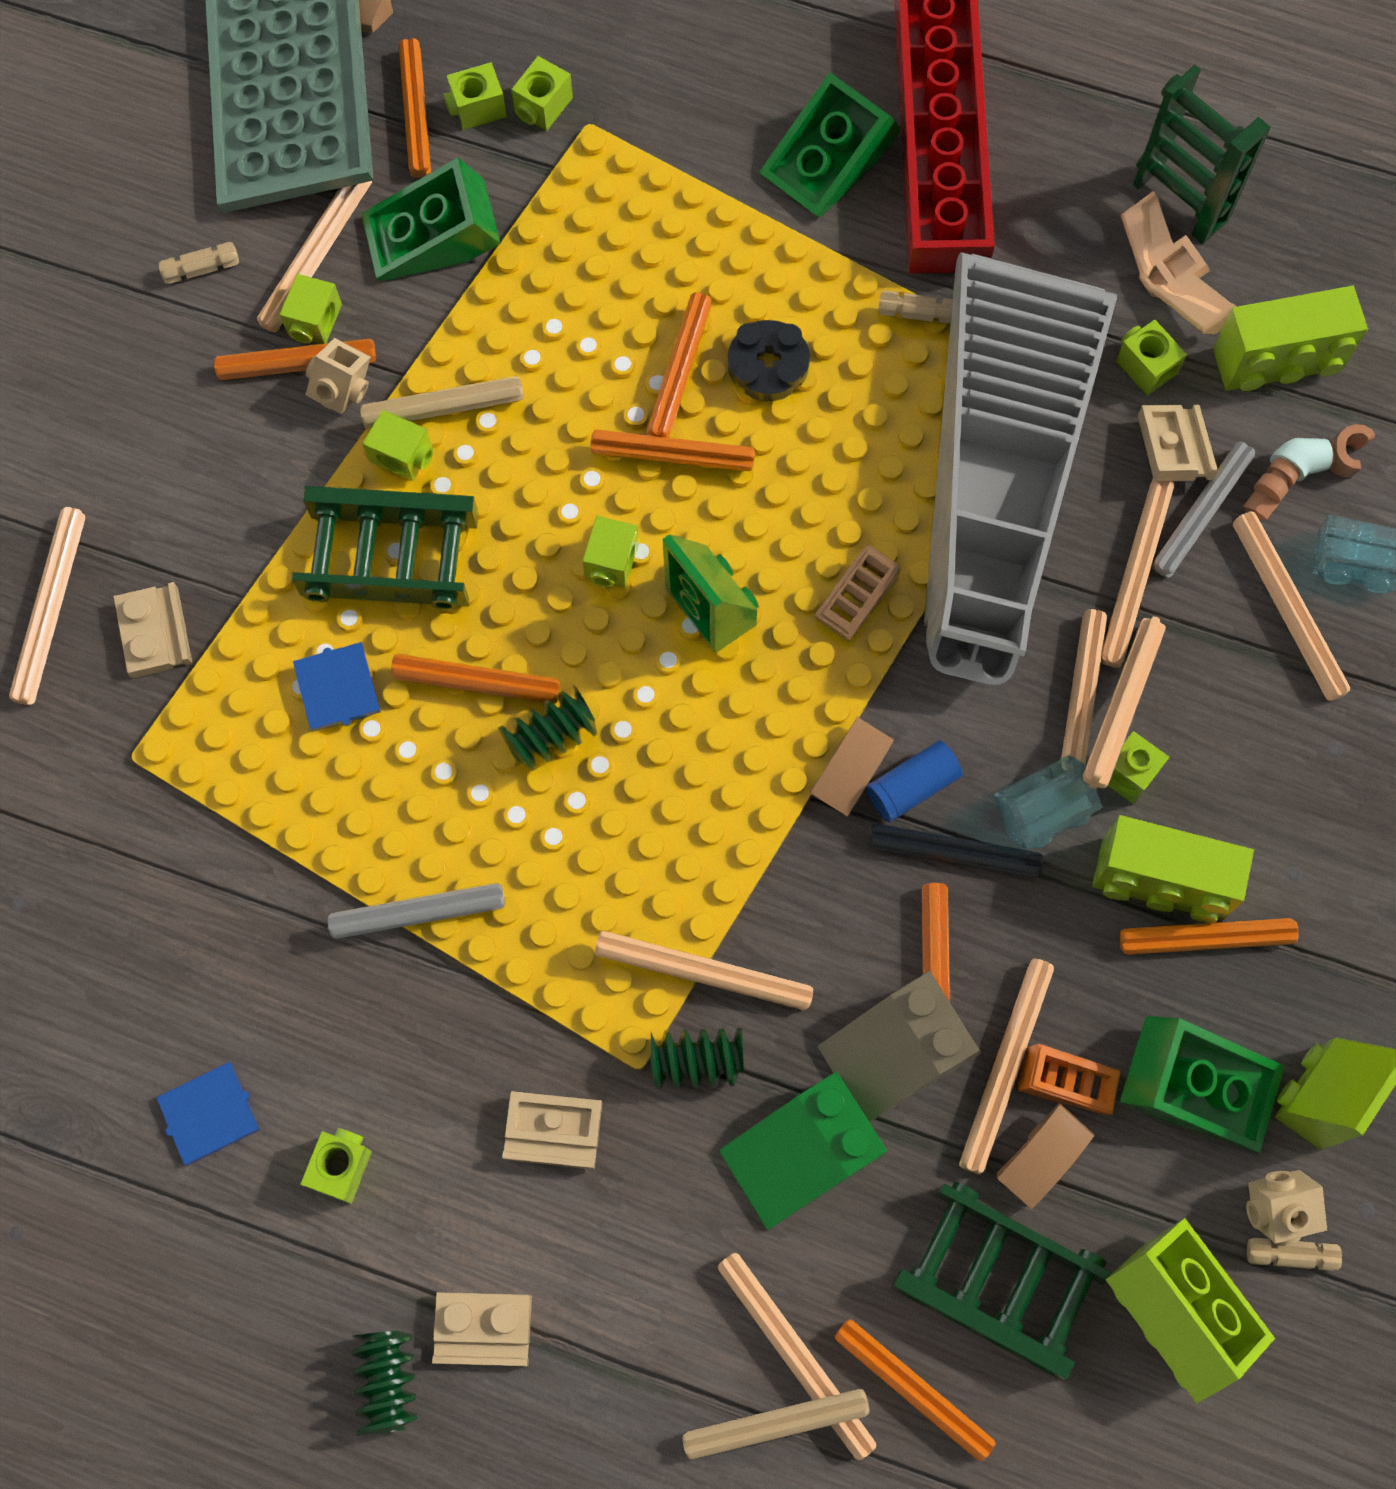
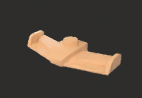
(1173, 269)

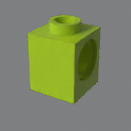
(546, 81)
(478, 83)
(310, 309)
(1146, 371)
(398, 445)
(610, 552)
(1136, 767)
(346, 1184)

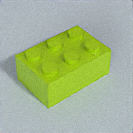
(1289, 338)
(1172, 869)
(1191, 1311)

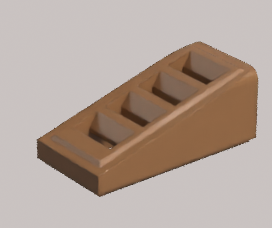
(877, 563)

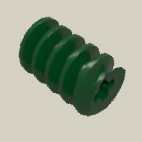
(549, 729)
(697, 1058)
(384, 1382)

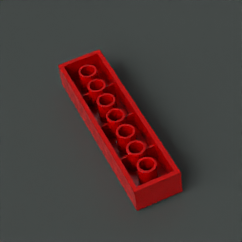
(943, 133)

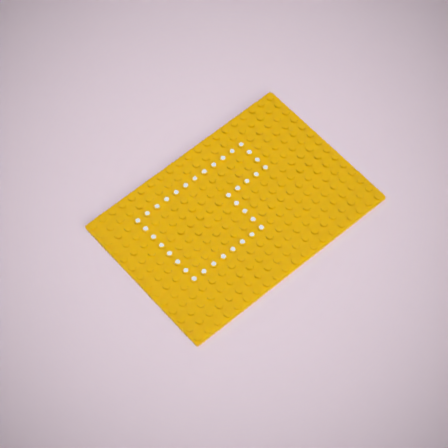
(694, 749)

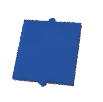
(336, 687)
(208, 1114)

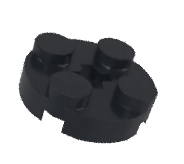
(773, 338)

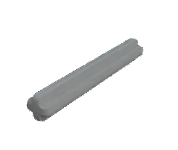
(1203, 509)
(416, 910)

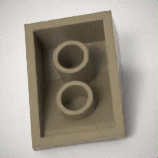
(899, 1047)

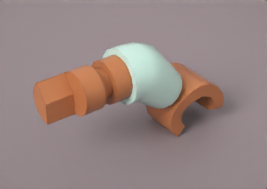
(1304, 457)

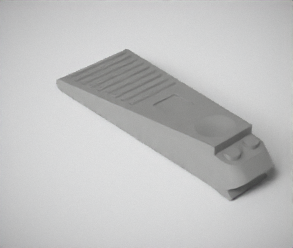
(1009, 432)

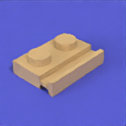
(1176, 443)
(152, 630)
(552, 1130)
(482, 1329)

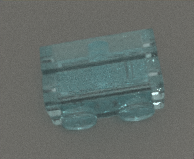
(1356, 553)
(1047, 803)

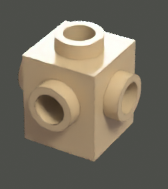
(337, 376)
(1286, 1206)

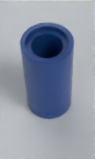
(914, 781)

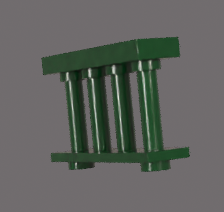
(1231, 166)
(370, 510)
(1006, 1326)

